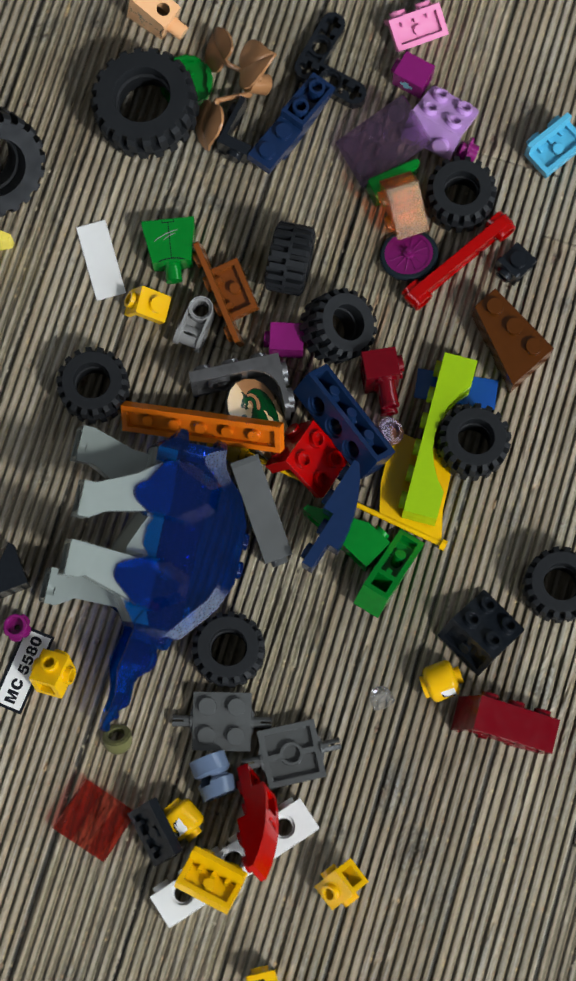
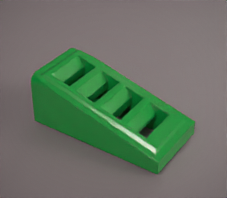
(373, 184)

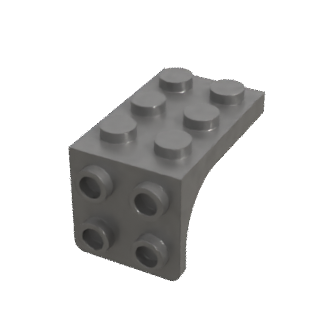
(261, 367)

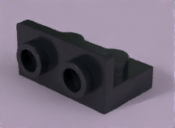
(155, 832)

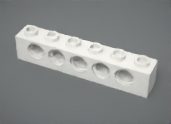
(302, 827)

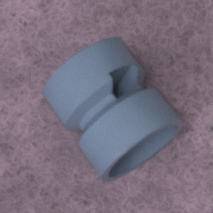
(213, 776)

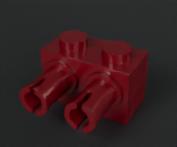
(381, 375)

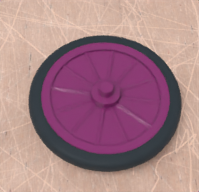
(409, 257)

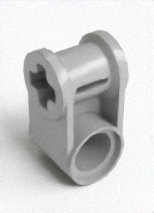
(192, 328)

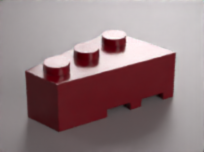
(506, 722)

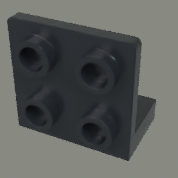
(480, 632)

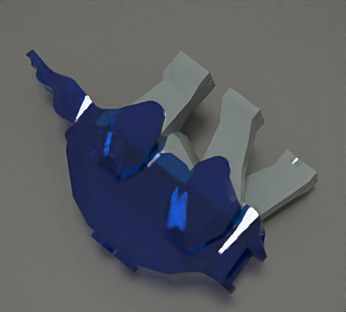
(169, 559)

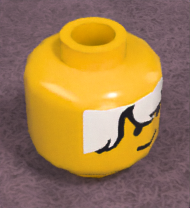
(441, 681)
(184, 819)

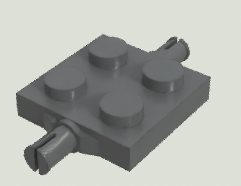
(221, 721)
(292, 754)

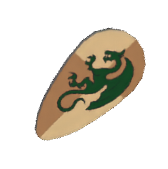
(253, 400)

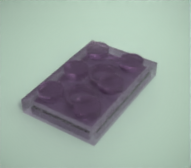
(383, 141)

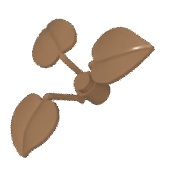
(253, 63)

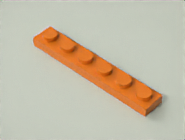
(203, 426)

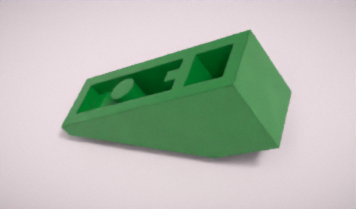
(363, 542)
(388, 573)

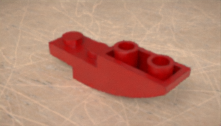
(260, 824)

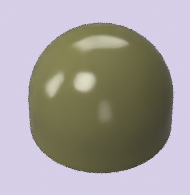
(118, 746)

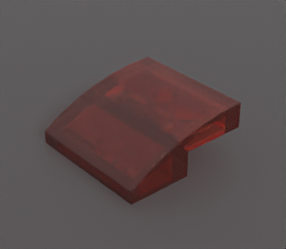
(94, 820)

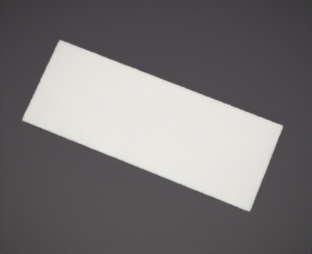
(101, 260)

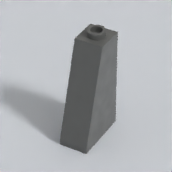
(261, 510)

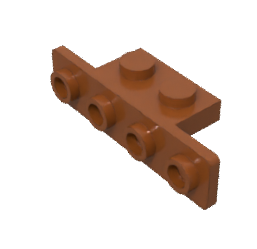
(230, 290)

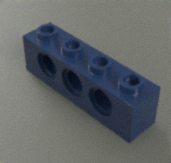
(343, 420)

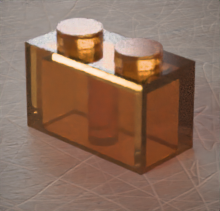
(403, 206)

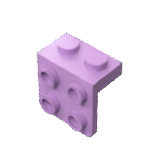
(444, 120)

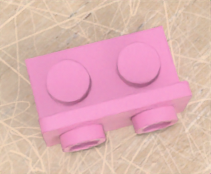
(416, 26)

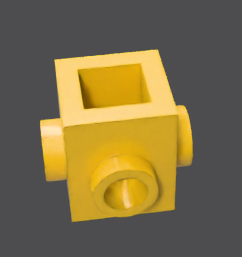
(52, 673)
(336, 888)

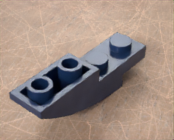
(292, 124)
(341, 508)

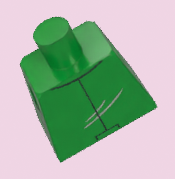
(170, 245)

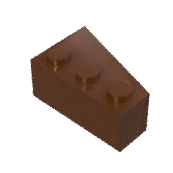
(510, 338)

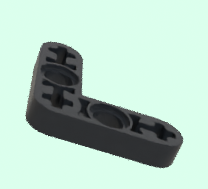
(318, 62)

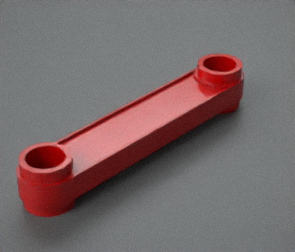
(498, 228)

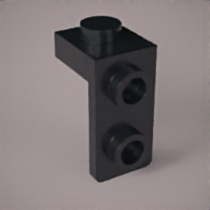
(232, 148)

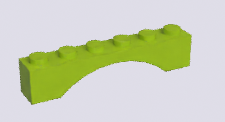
(425, 492)

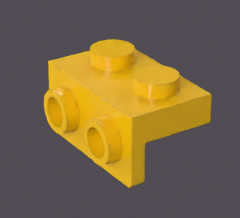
(211, 879)

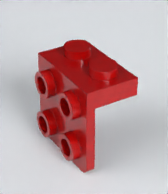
(309, 457)

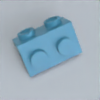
(553, 146)

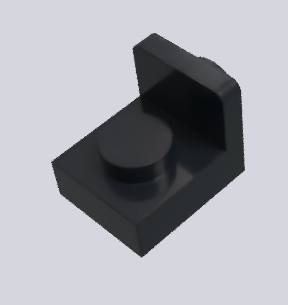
(514, 264)

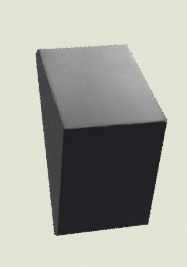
(12, 573)

